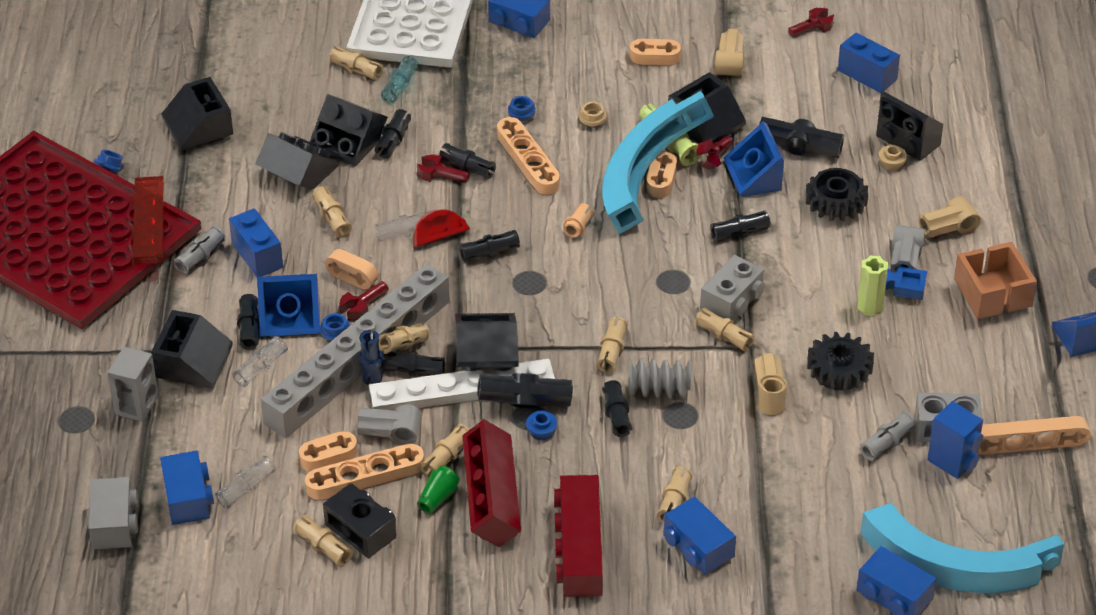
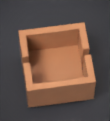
(1003, 284)

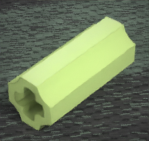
(872, 285)

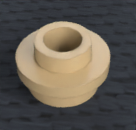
(592, 114)
(892, 157)

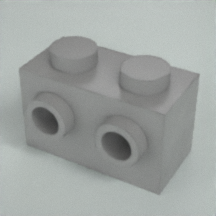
(732, 288)
(112, 513)

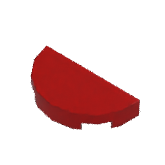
(438, 225)

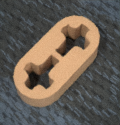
(655, 52)
(666, 175)
(351, 269)
(328, 450)

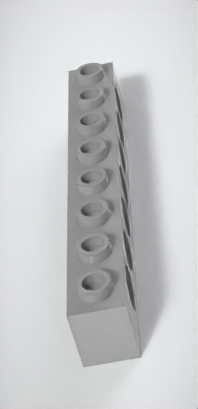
(338, 362)

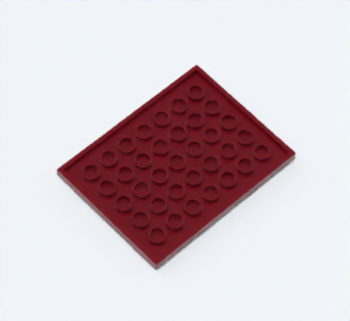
(72, 230)

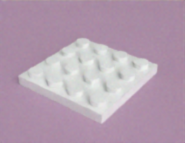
(410, 28)

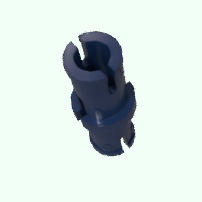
(370, 357)

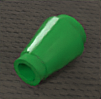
(438, 488)

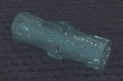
(399, 79)

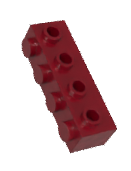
(491, 483)
(580, 536)

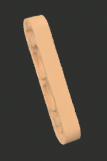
(533, 153)
(1073, 433)
(363, 467)

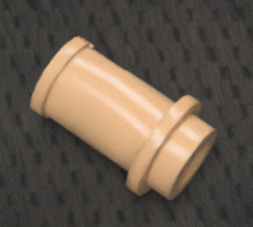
(575, 225)

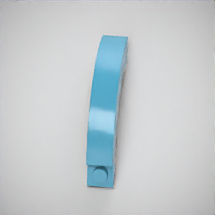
(638, 152)
(959, 567)

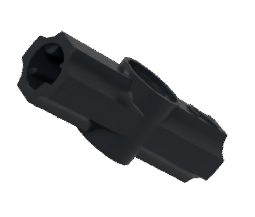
(804, 137)
(524, 390)

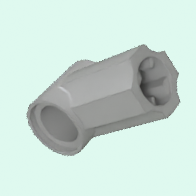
(906, 247)
(399, 425)

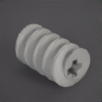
(659, 378)

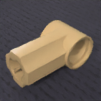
(730, 54)
(956, 215)
(770, 384)

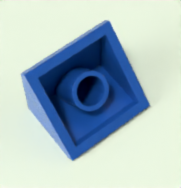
(756, 163)
(288, 305)
(1077, 333)

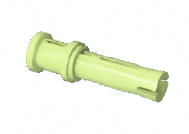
(681, 146)

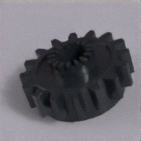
(836, 194)
(840, 361)

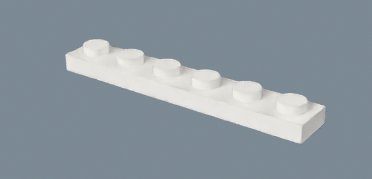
(444, 388)

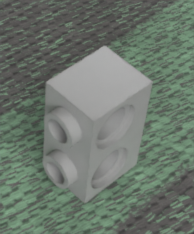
(133, 383)
(931, 404)

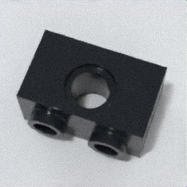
(360, 520)

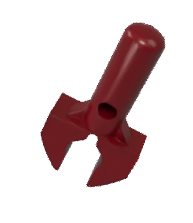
(817, 18)
(713, 151)
(433, 167)
(359, 303)

